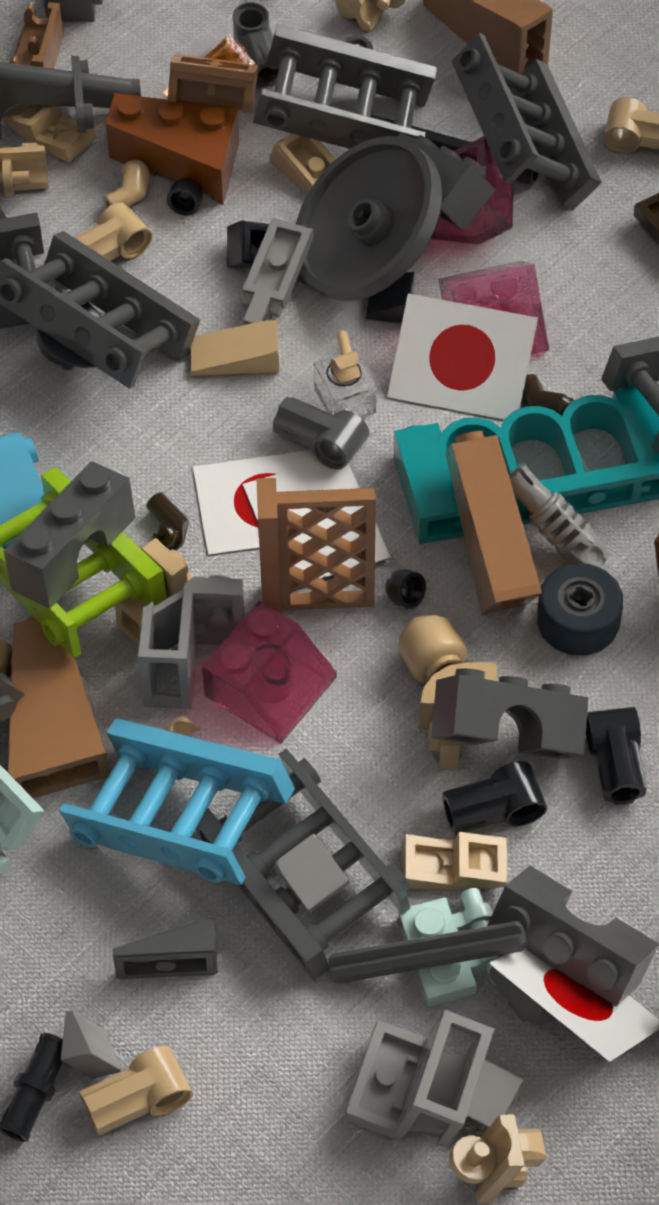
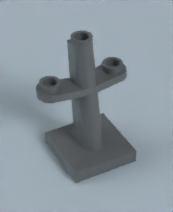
(58, 87)

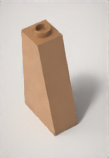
(513, 28)
(491, 524)
(53, 725)

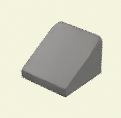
(311, 873)
(87, 1047)
(493, 1094)

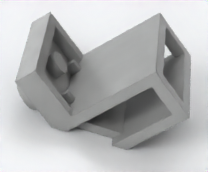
(196, 615)
(414, 1085)

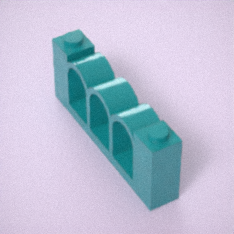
(626, 416)

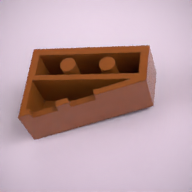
(176, 139)

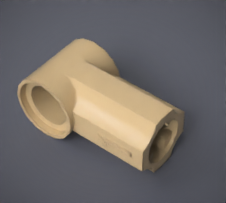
(631, 126)
(117, 234)
(149, 1086)

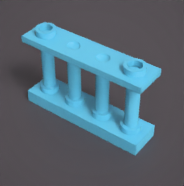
(177, 758)

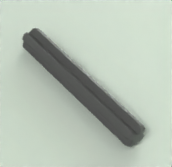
(428, 952)

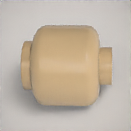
(430, 646)

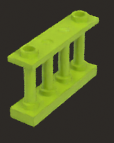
(136, 570)

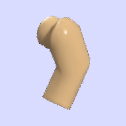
(134, 185)

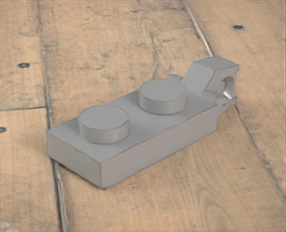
(275, 270)

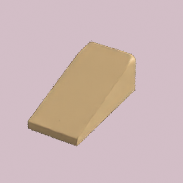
(301, 159)
(237, 350)

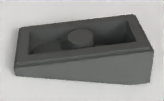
(176, 952)

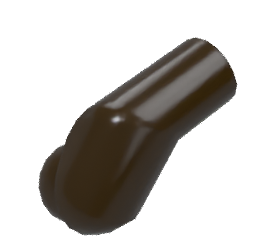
(536, 396)
(172, 521)

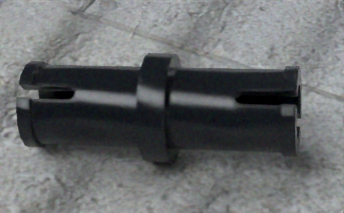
(33, 1088)

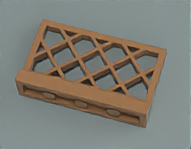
(281, 552)

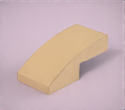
(50, 128)
(454, 865)

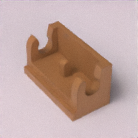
(40, 38)
(212, 82)

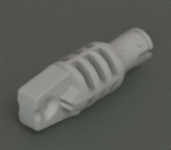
(558, 520)

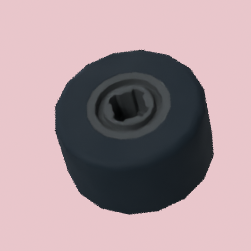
(579, 609)

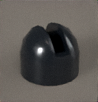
(192, 202)
(409, 580)

